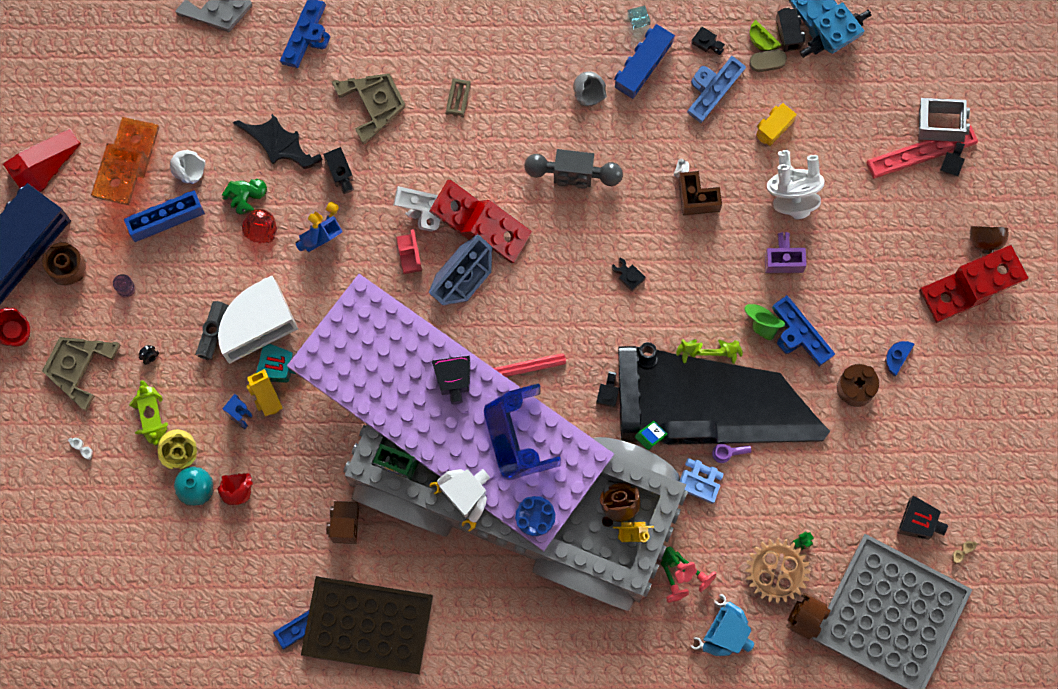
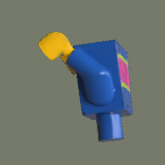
(320, 231)

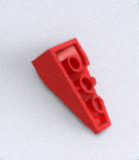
(42, 161)

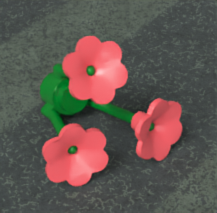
(684, 573)

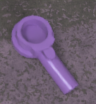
(723, 453)

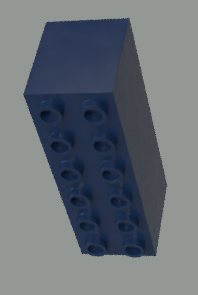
(26, 232)

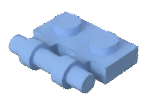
(698, 486)

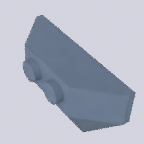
(463, 272)

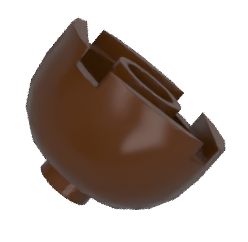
(988, 238)
(620, 502)

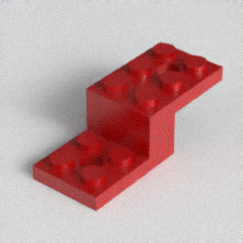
(480, 218)
(974, 283)

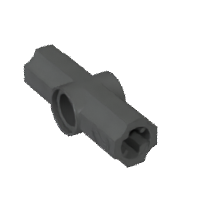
(209, 341)

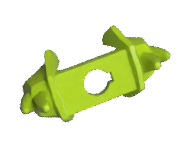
(692, 348)
(151, 427)

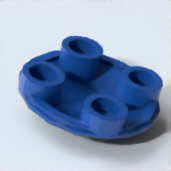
(535, 516)

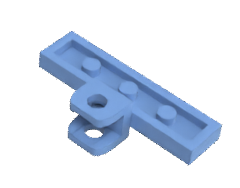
(713, 87)

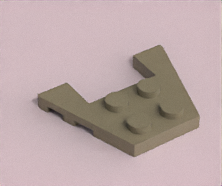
(379, 98)
(70, 362)

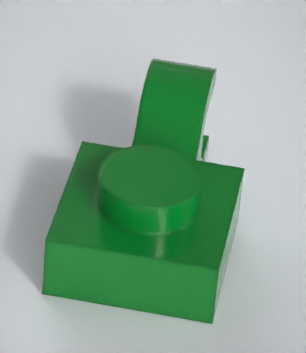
(804, 541)

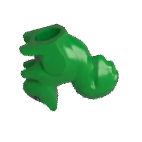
(241, 191)

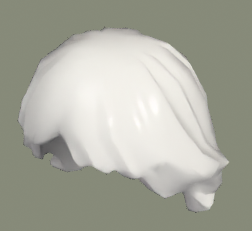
(187, 166)

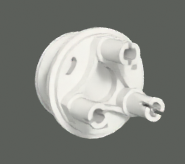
(796, 188)

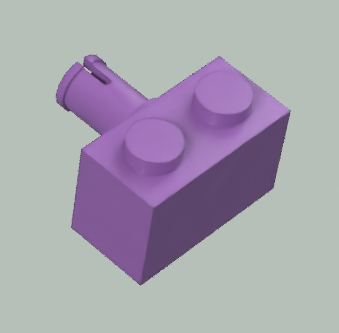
(785, 258)

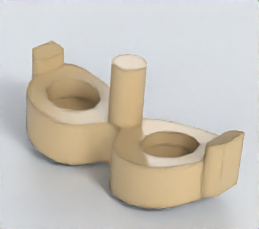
(967, 547)

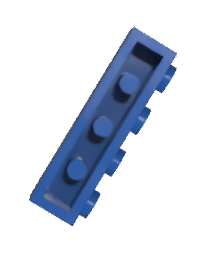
(644, 61)
(164, 216)

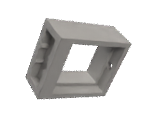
(946, 106)

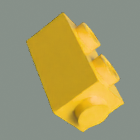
(776, 124)
(265, 393)

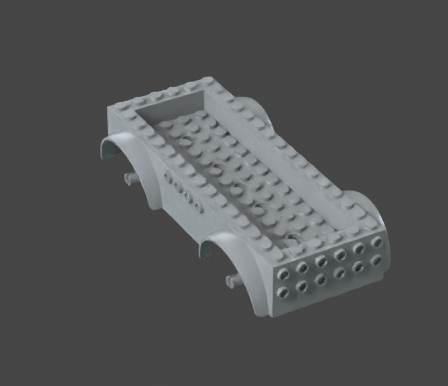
(583, 551)

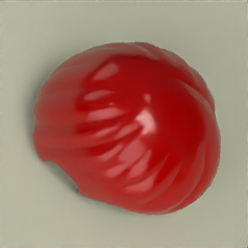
(13, 327)

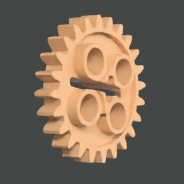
(794, 575)

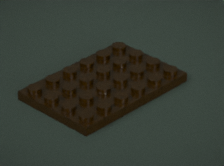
(367, 625)

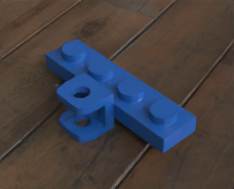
(306, 33)
(800, 333)

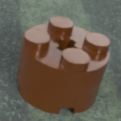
(58, 270)
(851, 393)
(808, 616)

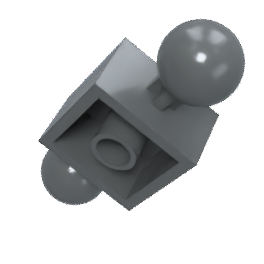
(573, 169)

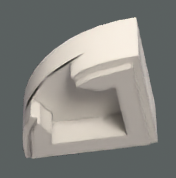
(682, 166)

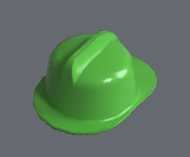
(764, 321)

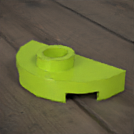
(762, 38)

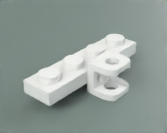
(421, 202)

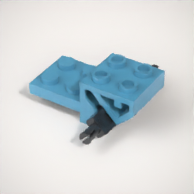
(829, 24)

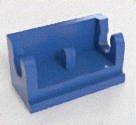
(235, 410)

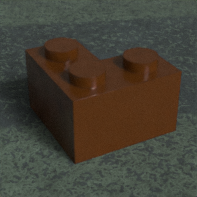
(697, 200)
(343, 522)

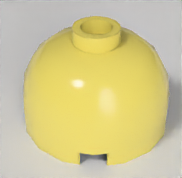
(177, 449)

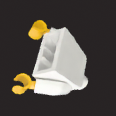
(464, 493)

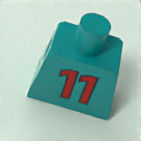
(275, 363)

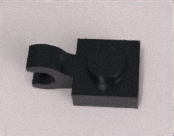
(707, 40)
(953, 162)
(608, 393)

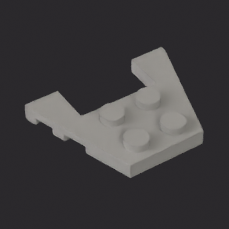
(216, 13)

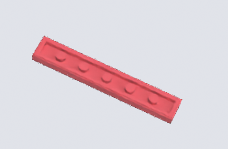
(915, 154)

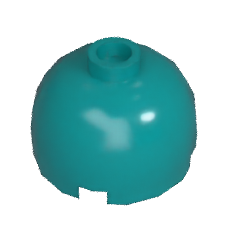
(193, 486)

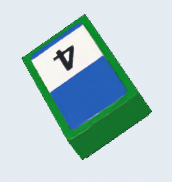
(650, 435)

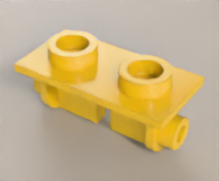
(634, 533)

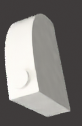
(254, 320)

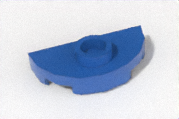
(897, 355)

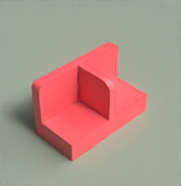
(409, 253)

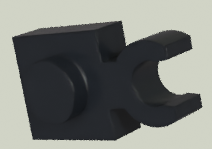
(630, 277)

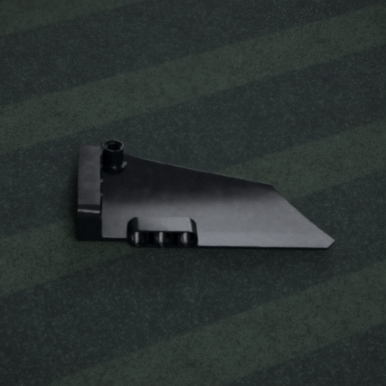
(709, 401)

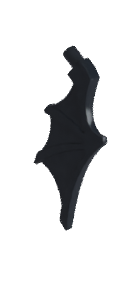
(279, 142)

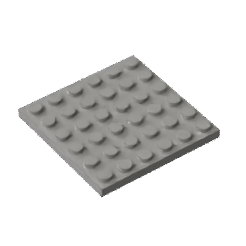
(892, 614)

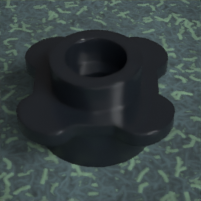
(148, 354)

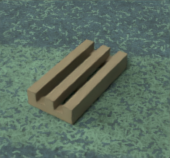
(455, 112)

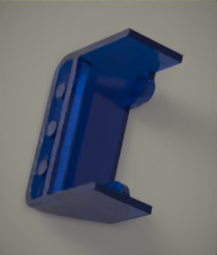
(510, 459)

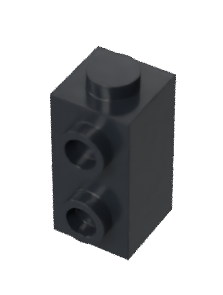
(789, 29)

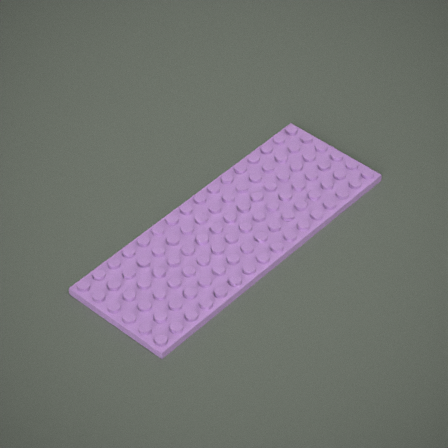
(379, 367)

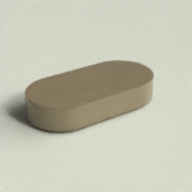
(768, 60)

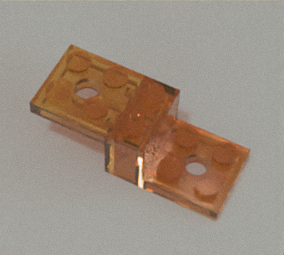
(125, 161)

